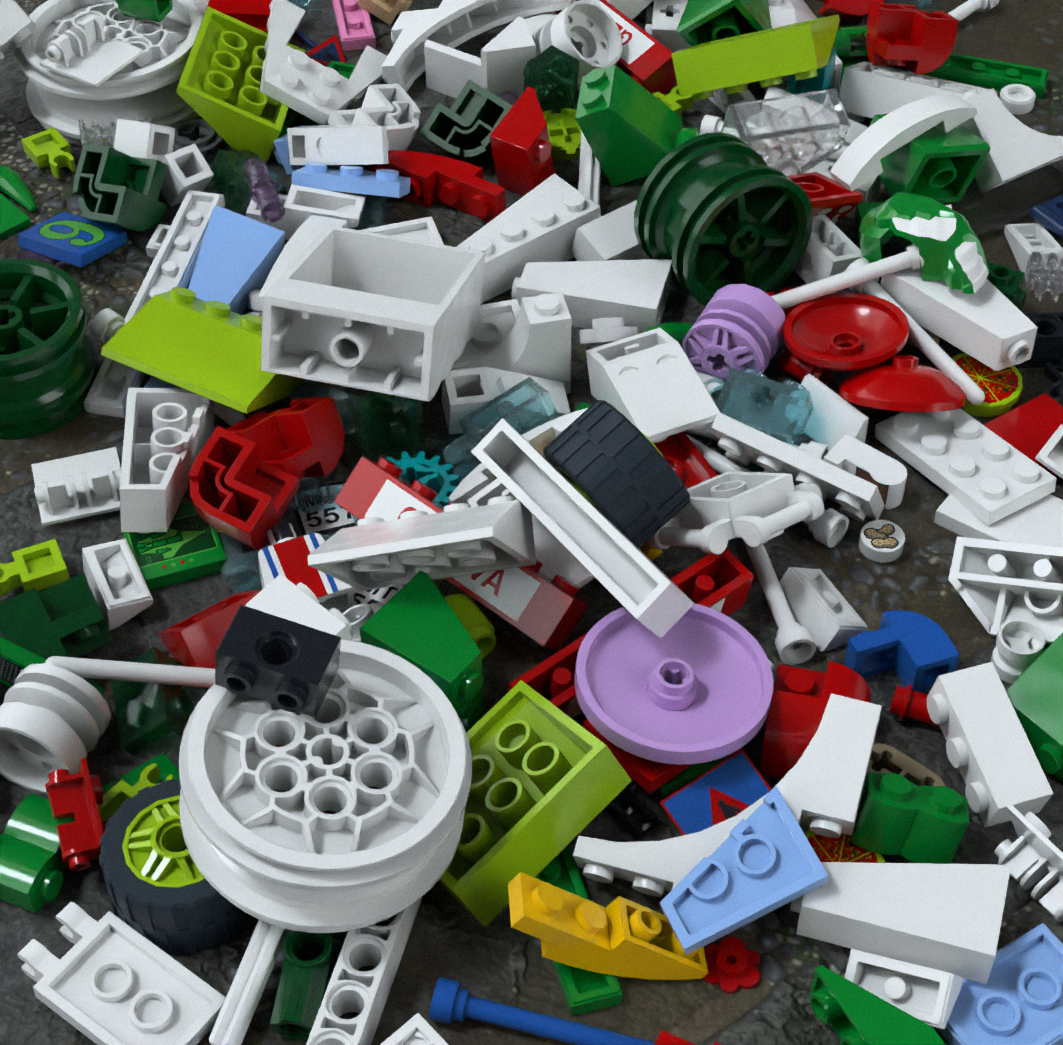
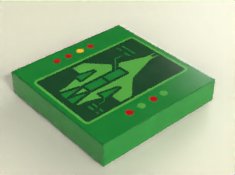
(181, 553)

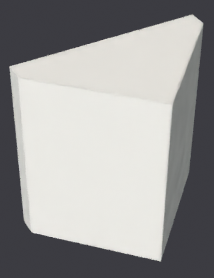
(506, 57)
(449, 69)

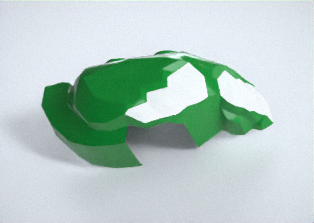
(941, 234)

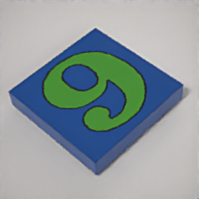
(72, 239)

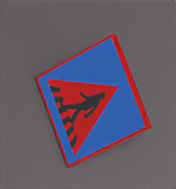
(716, 795)

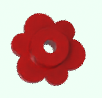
(727, 975)

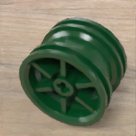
(722, 217)
(43, 349)

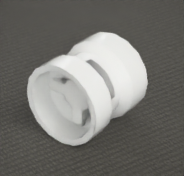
(1017, 647)

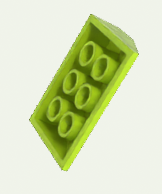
(755, 57)
(225, 83)
(200, 350)
(529, 796)

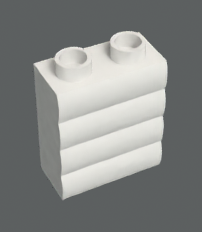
(373, 312)

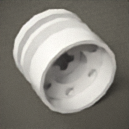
(584, 33)
(48, 724)

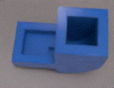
(906, 643)

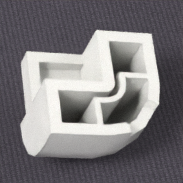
(388, 107)

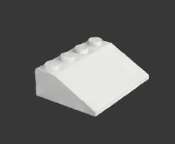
(882, 89)
(440, 544)

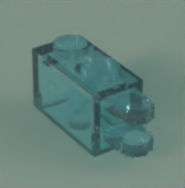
(521, 406)

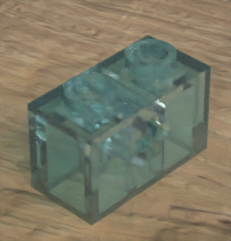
(751, 389)

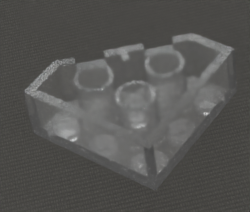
(791, 130)

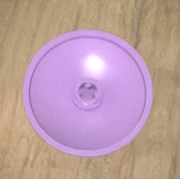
(674, 696)

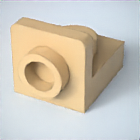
(385, 9)

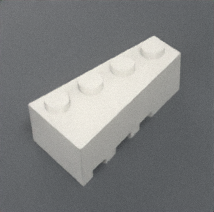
(531, 230)
(159, 447)

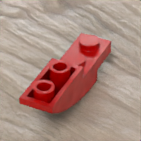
(446, 181)

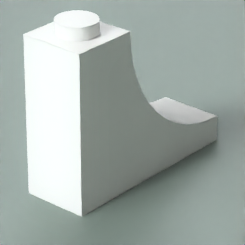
(1013, 146)
(537, 343)

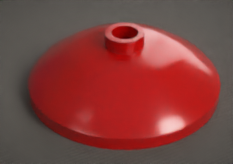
(846, 331)
(903, 387)

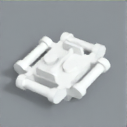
(741, 506)

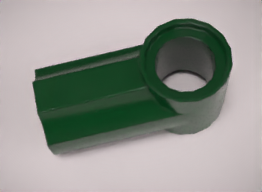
(302, 984)

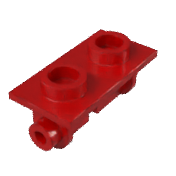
(77, 797)

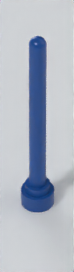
(455, 1003)

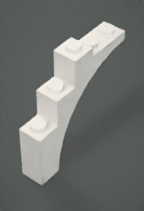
(450, 26)
(819, 791)

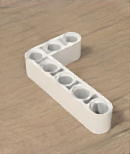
(362, 991)

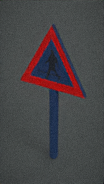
(325, 52)

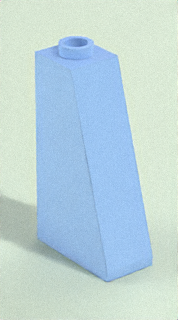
(234, 258)

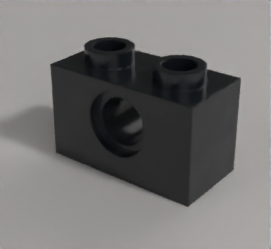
(277, 661)

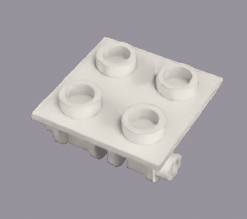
(88, 53)
(77, 486)
(1032, 859)

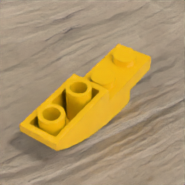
(600, 939)

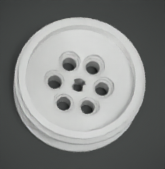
(140, 87)
(278, 849)

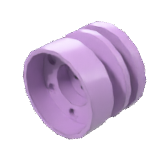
(735, 331)

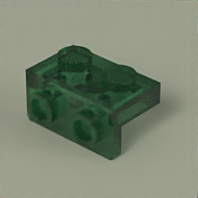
(553, 78)
(232, 182)
(389, 425)
(150, 709)

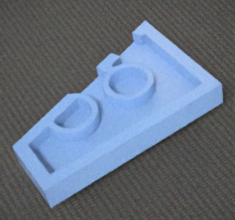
(352, 180)
(745, 878)

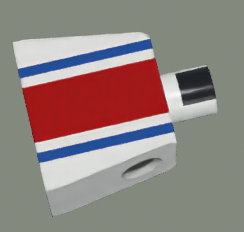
(289, 557)

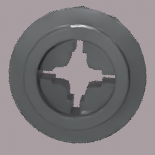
(188, 132)

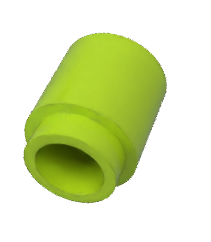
(474, 622)

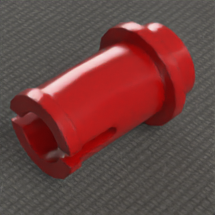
(799, 369)
(911, 705)

